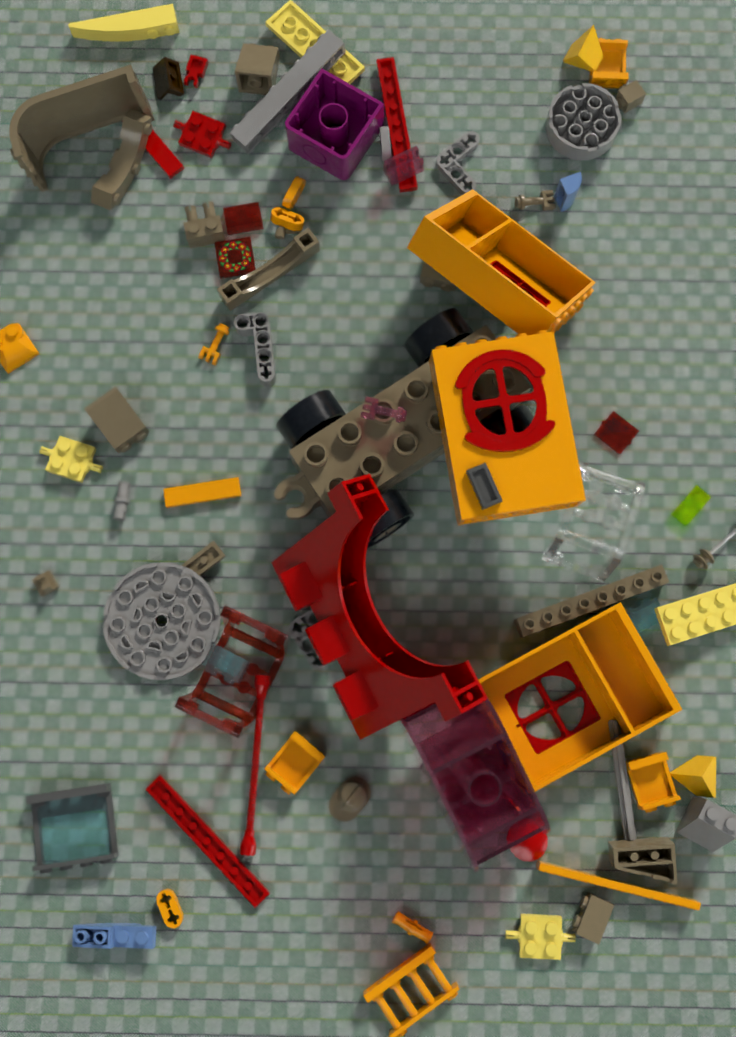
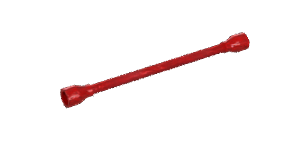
(248, 843)

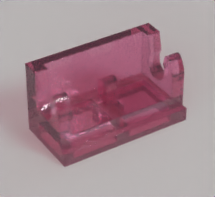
(403, 166)

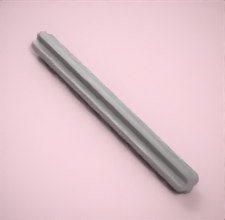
(622, 784)

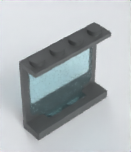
(73, 827)

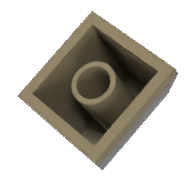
(257, 68)
(117, 420)

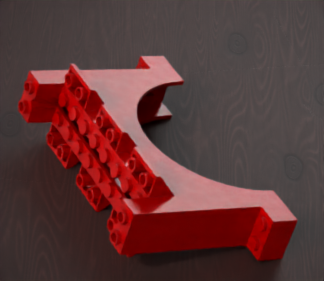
(330, 577)

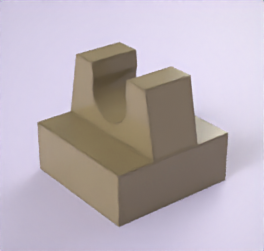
(45, 583)

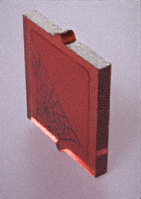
(616, 432)

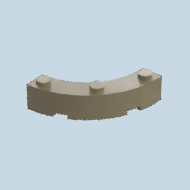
(125, 161)

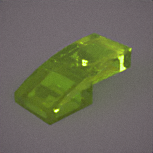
(691, 505)

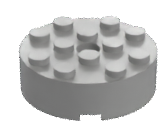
(583, 121)

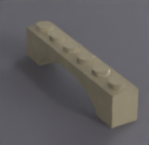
(241, 289)

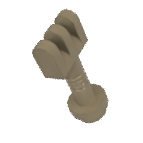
(544, 200)

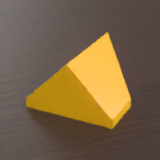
(585, 51)
(698, 775)

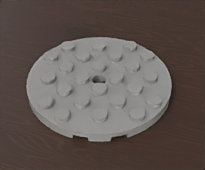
(133, 615)

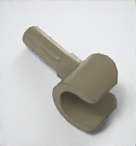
(281, 231)

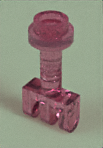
(374, 409)

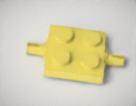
(71, 459)
(540, 936)

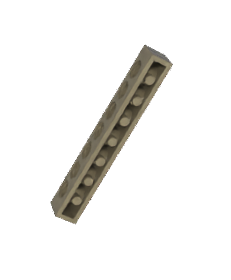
(591, 601)

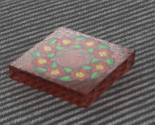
(235, 257)

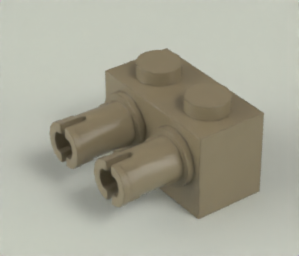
(205, 230)

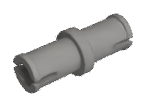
(121, 501)

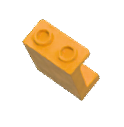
(612, 68)
(294, 763)
(652, 781)

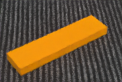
(202, 492)

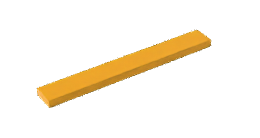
(618, 885)

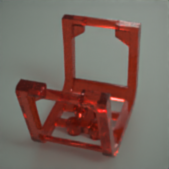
(188, 702)

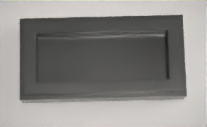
(484, 486)

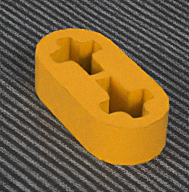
(293, 192)
(287, 219)
(165, 910)

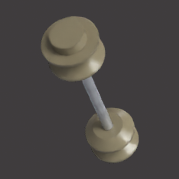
(706, 556)

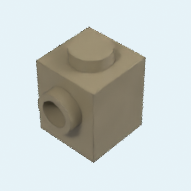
(630, 96)

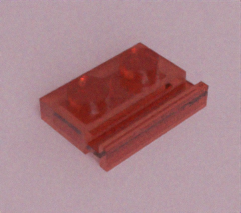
(243, 218)

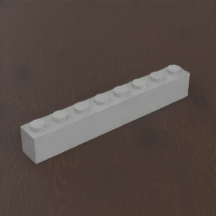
(287, 91)

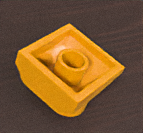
(15, 347)

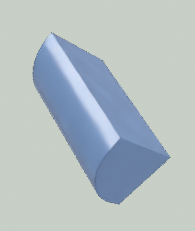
(567, 190)

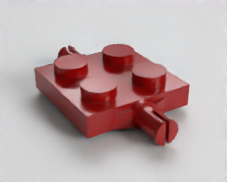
(202, 134)

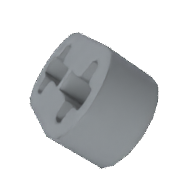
(385, 142)

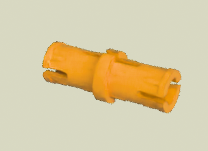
(412, 927)

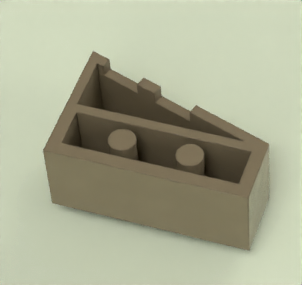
(646, 857)

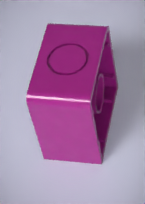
(334, 103)

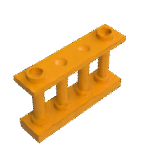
(392, 981)

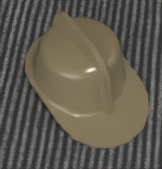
(349, 798)

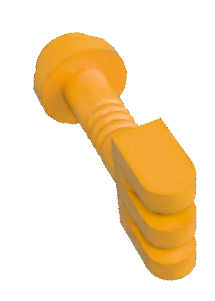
(211, 352)

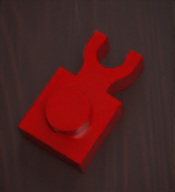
(195, 68)

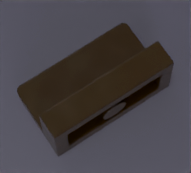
(167, 78)

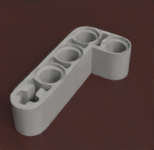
(261, 350)

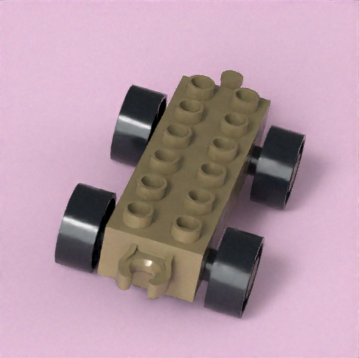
(342, 446)

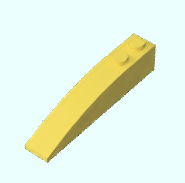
(129, 26)

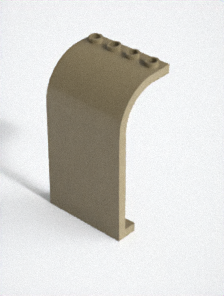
(72, 112)

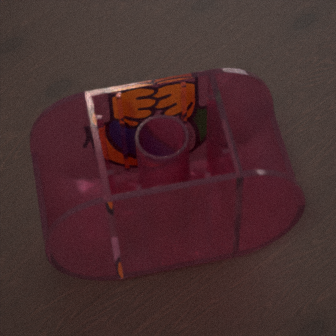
(475, 779)

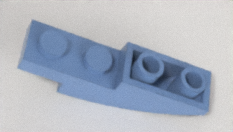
(114, 935)

